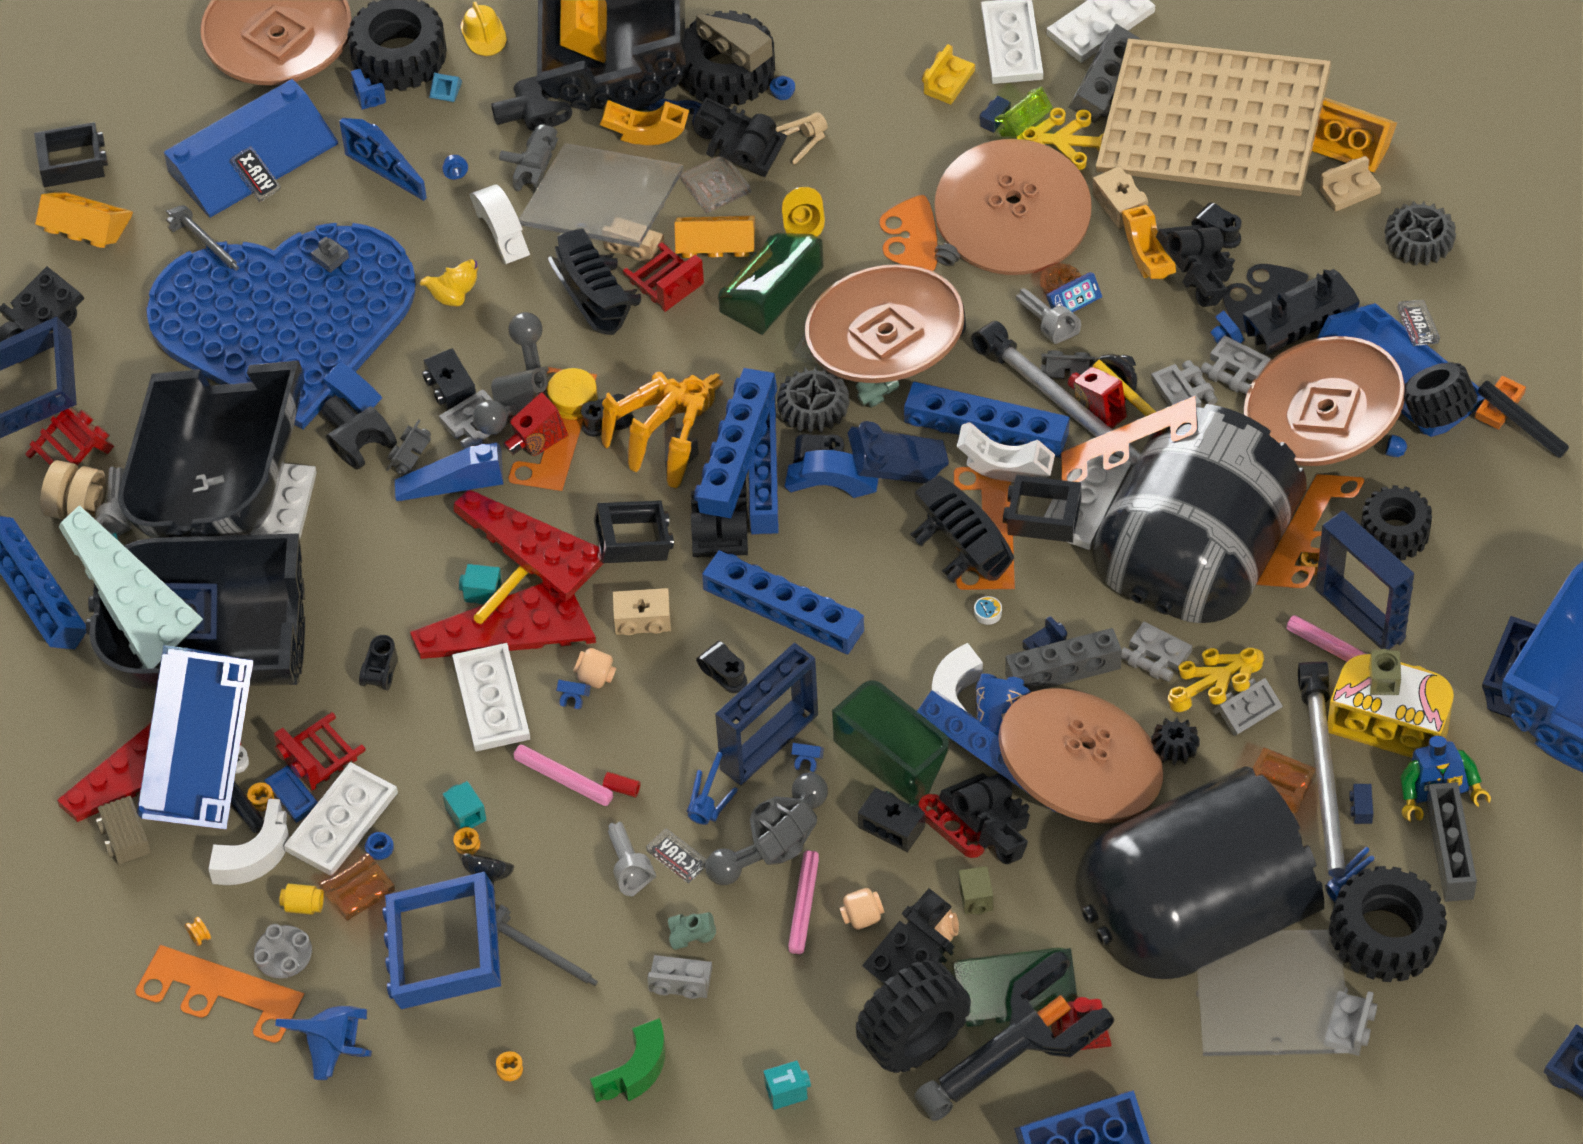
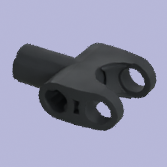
(531, 105)
(355, 431)

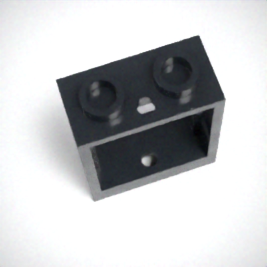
(70, 138)
(630, 513)
(1043, 527)

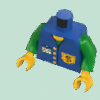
(1438, 765)

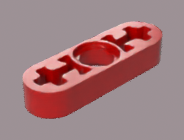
(954, 837)

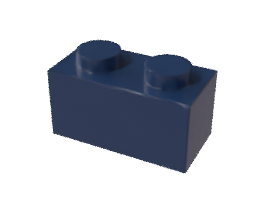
(995, 107)
(1362, 803)

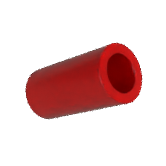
(621, 784)

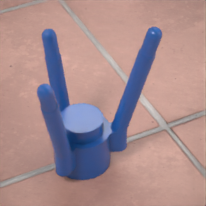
(702, 808)
(1335, 884)

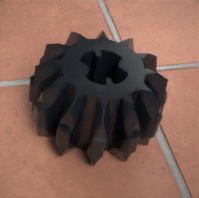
(1175, 741)

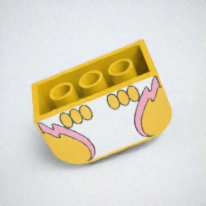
(1390, 721)

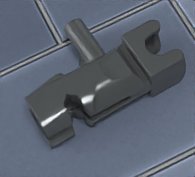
(535, 159)

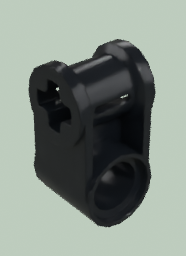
(1228, 223)
(590, 420)
(808, 443)
(378, 667)
(723, 667)

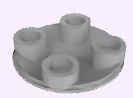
(282, 951)

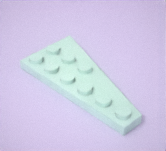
(131, 592)

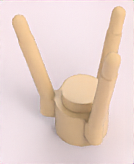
(811, 126)

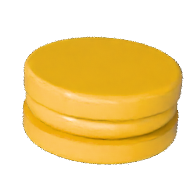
(570, 391)

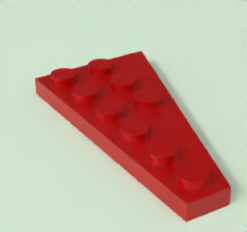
(539, 548)
(521, 620)
(110, 781)

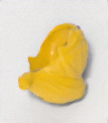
(453, 284)

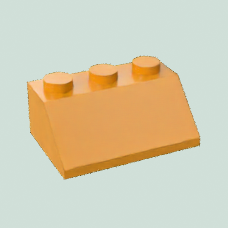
(584, 27)
(1352, 134)
(82, 218)
(715, 235)

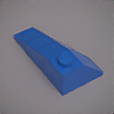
(374, 150)
(462, 471)

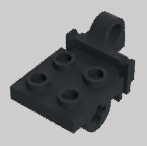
(741, 139)
(1200, 255)
(40, 301)
(720, 533)
(988, 807)
(913, 941)

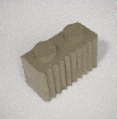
(123, 829)

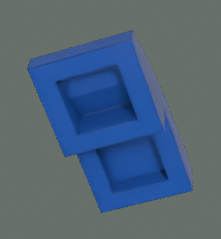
(351, 386)

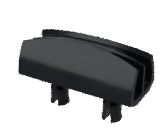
(591, 283)
(1299, 311)
(966, 526)

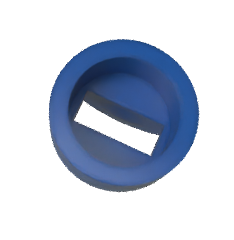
(1396, 446)

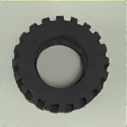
(397, 66)
(723, 82)
(1391, 892)
(913, 1016)

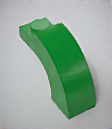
(640, 1071)

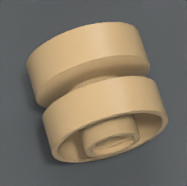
(68, 487)

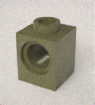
(1385, 681)
(976, 890)

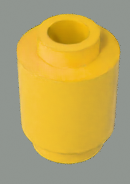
(302, 899)

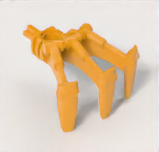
(673, 397)

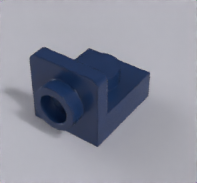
(1051, 633)

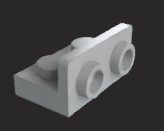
(1248, 706)
(680, 977)
(1359, 1012)

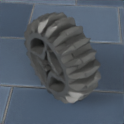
(1418, 239)
(827, 407)

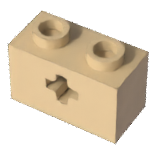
(1117, 193)
(641, 611)

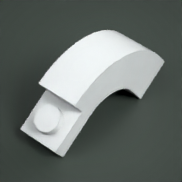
(502, 220)
(1004, 461)
(957, 672)
(255, 858)

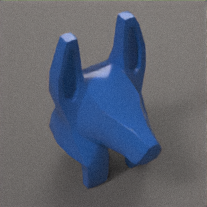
(329, 1036)

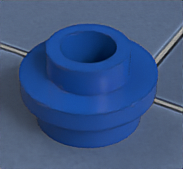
(782, 87)
(452, 162)
(379, 839)

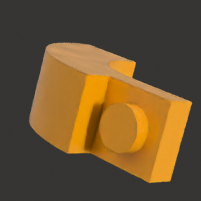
(645, 127)
(1145, 248)

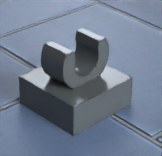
(329, 254)

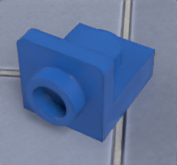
(367, 94)

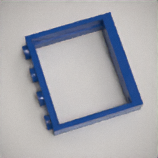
(455, 984)

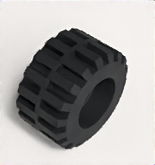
(1440, 395)
(1401, 506)

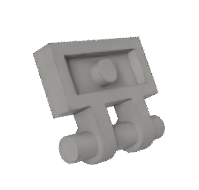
(1238, 358)
(1175, 387)
(460, 420)
(1158, 645)

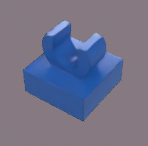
(1227, 328)
(574, 690)
(807, 752)

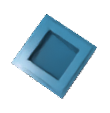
(445, 87)

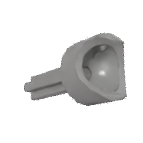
(1057, 323)
(110, 513)
(633, 869)

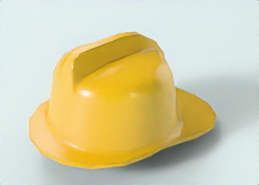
(483, 30)
(803, 211)

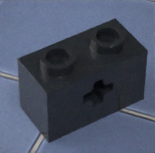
(448, 379)
(891, 819)

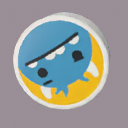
(988, 610)

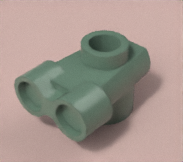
(873, 392)
(691, 928)

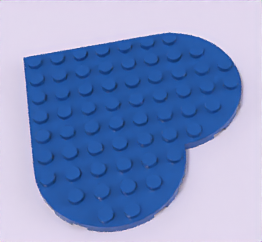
(283, 307)

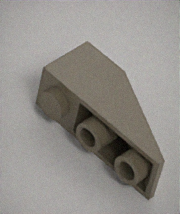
(738, 40)

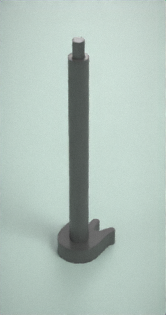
(182, 216)
(502, 919)

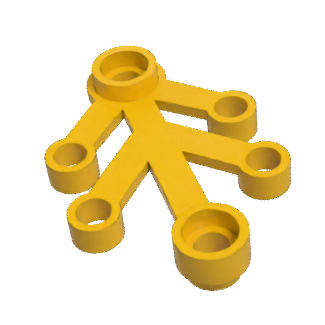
(1063, 138)
(1247, 662)

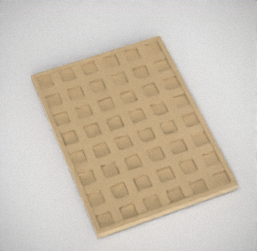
(1214, 116)

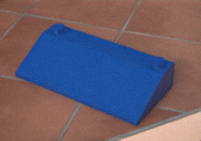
(279, 127)
(1382, 329)
(194, 737)

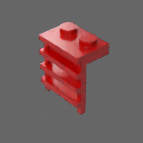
(672, 281)
(79, 430)
(303, 762)

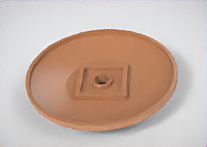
(242, 44)
(1005, 235)
(907, 301)
(1323, 372)
(1046, 755)

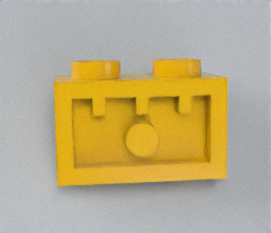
(947, 76)

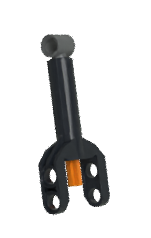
(1026, 1032)

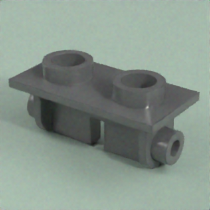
(1057, 363)
(402, 457)

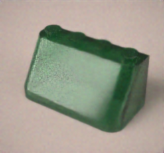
(772, 280)
(890, 739)
(992, 979)

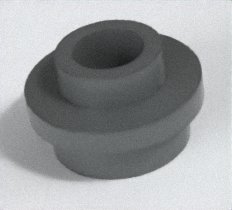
(946, 254)

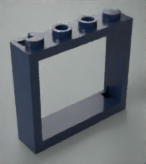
(30, 344)
(1345, 535)
(791, 669)

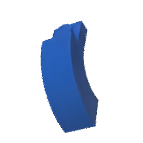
(829, 469)

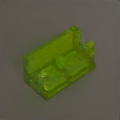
(1024, 113)

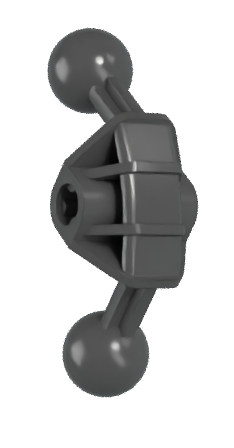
(518, 389)
(777, 829)

